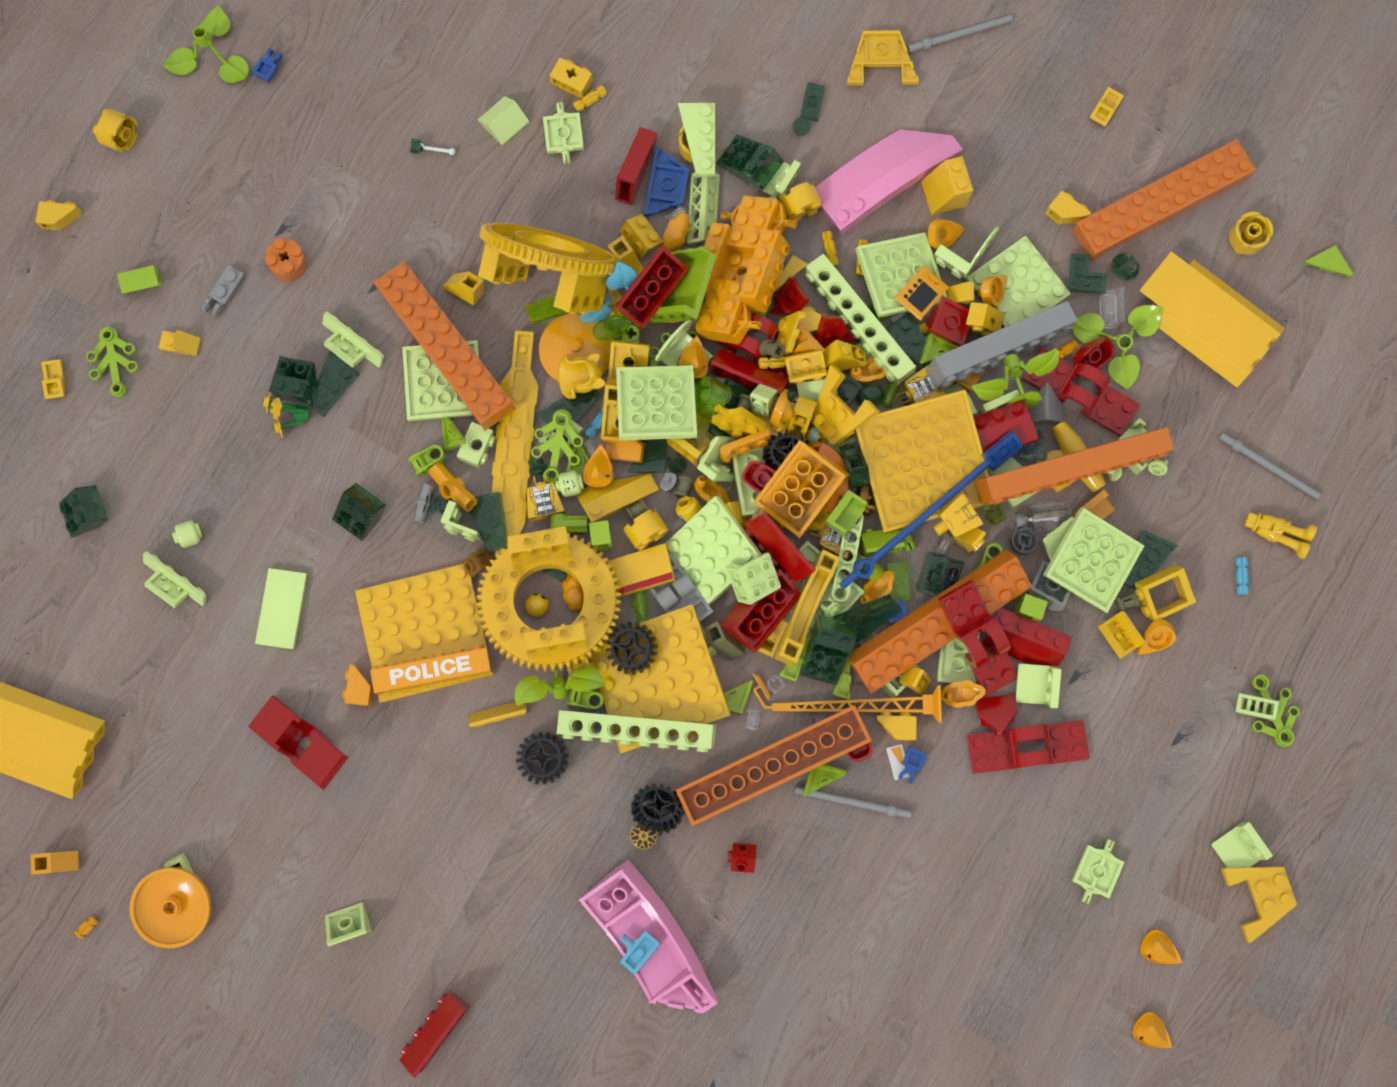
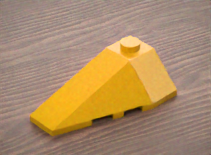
(609, 500)

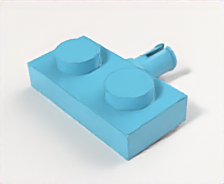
(638, 951)

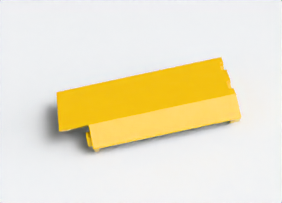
(1210, 318)
(46, 741)

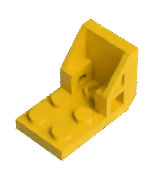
(694, 448)

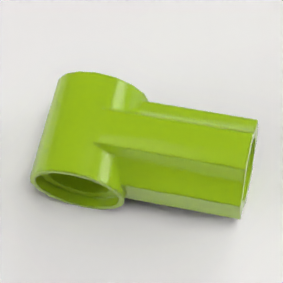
(573, 524)

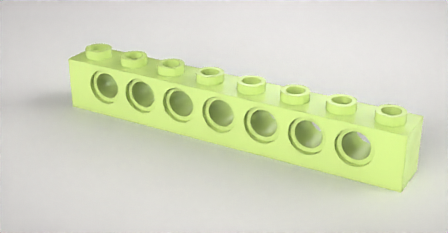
(823, 267)
(568, 719)

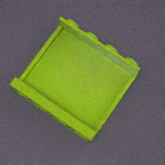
(688, 295)

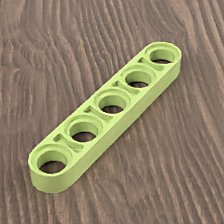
(847, 565)

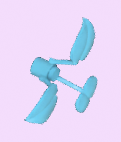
(621, 277)

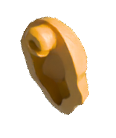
(676, 232)
(869, 372)
(708, 489)
(878, 588)
(572, 593)
(962, 693)

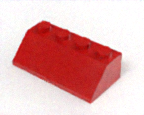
(651, 287)
(746, 373)
(998, 422)
(778, 545)
(755, 622)
(1030, 640)
(433, 1034)

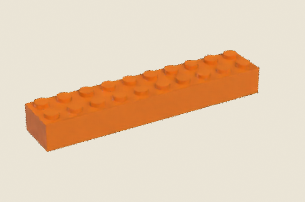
(1163, 199)
(444, 345)
(1074, 466)
(927, 626)
(773, 765)

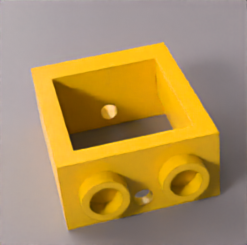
(1182, 586)

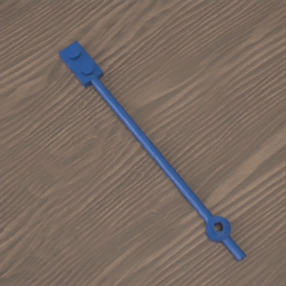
(993, 457)

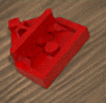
(789, 299)
(832, 329)
(996, 712)

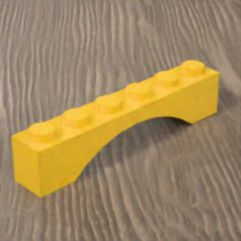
(806, 606)

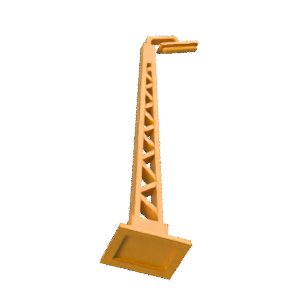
(930, 703)

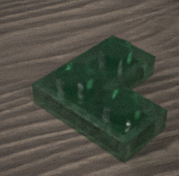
(1083, 281)

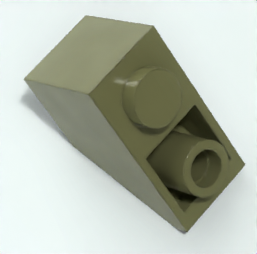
(722, 641)

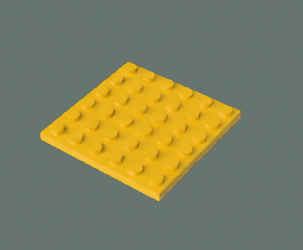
(920, 456)
(421, 619)
(675, 687)

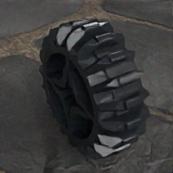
(774, 449)
(648, 651)
(543, 767)
(649, 816)

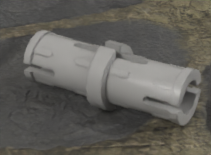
(423, 503)

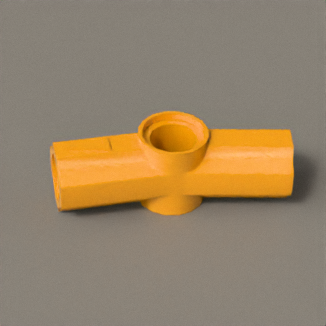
(452, 487)

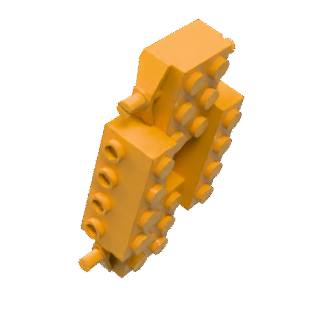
(752, 245)

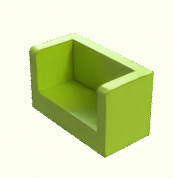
(846, 513)
(601, 535)
(1031, 607)

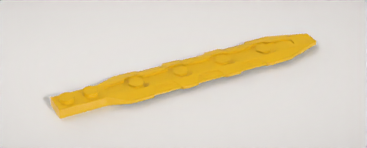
(515, 435)

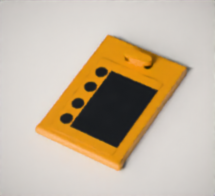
(921, 292)

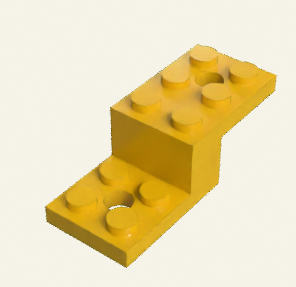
(619, 351)

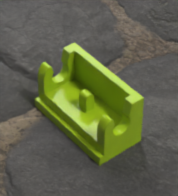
(139, 279)

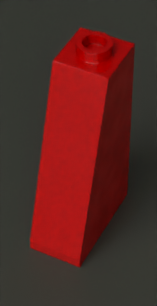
(635, 166)

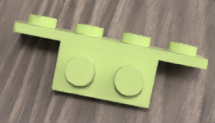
(348, 344)
(169, 584)

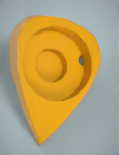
(943, 232)
(993, 289)
(694, 355)
(783, 409)
(598, 469)
(1157, 637)
(1159, 948)
(1151, 1030)

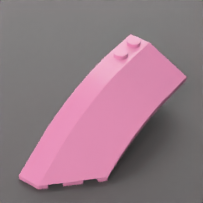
(882, 174)
(629, 906)

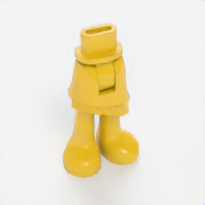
(1273, 527)

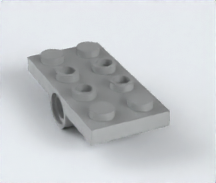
(681, 593)

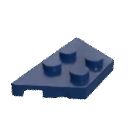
(666, 184)

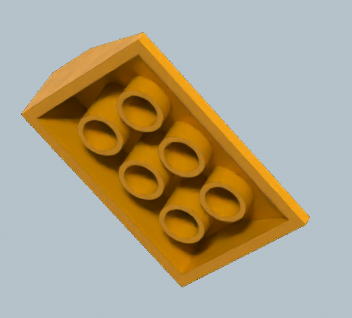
(801, 488)

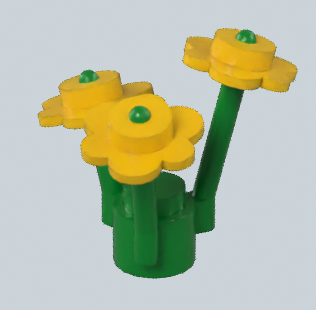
(298, 412)

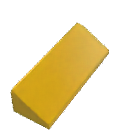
(496, 714)

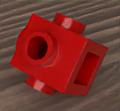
(742, 857)

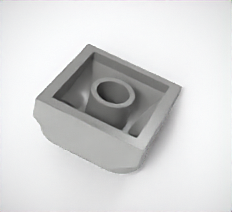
(1048, 590)

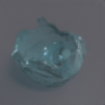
(1036, 450)

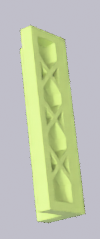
(706, 206)

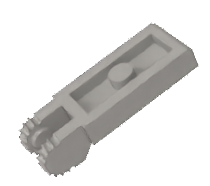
(223, 290)

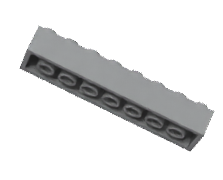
(994, 347)

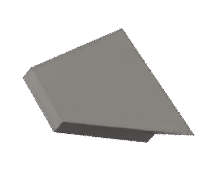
(1049, 410)

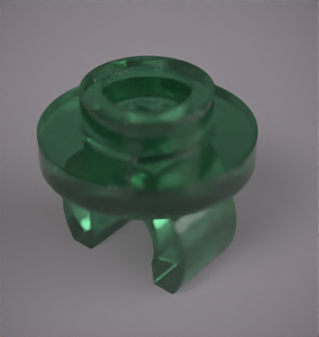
(677, 465)
(536, 467)

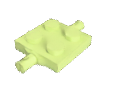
(563, 133)
(1098, 871)

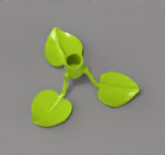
(215, 24)
(1013, 366)
(1126, 368)
(532, 689)

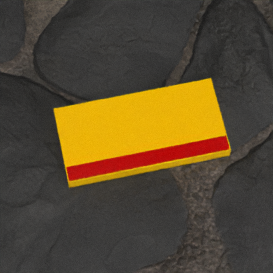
(643, 569)

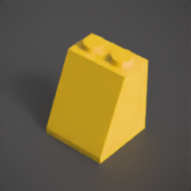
(947, 187)

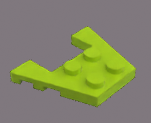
(842, 688)

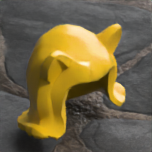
(579, 375)

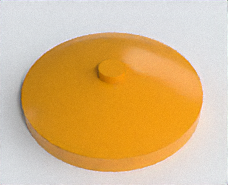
(573, 338)
(170, 907)

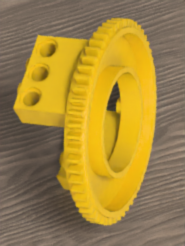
(583, 265)
(555, 645)

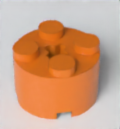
(277, 256)

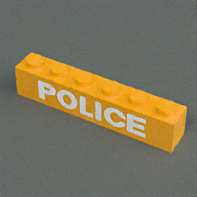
(431, 671)

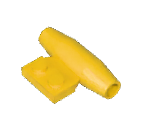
(1069, 443)

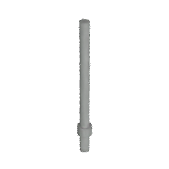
(926, 43)
(1237, 445)
(890, 810)

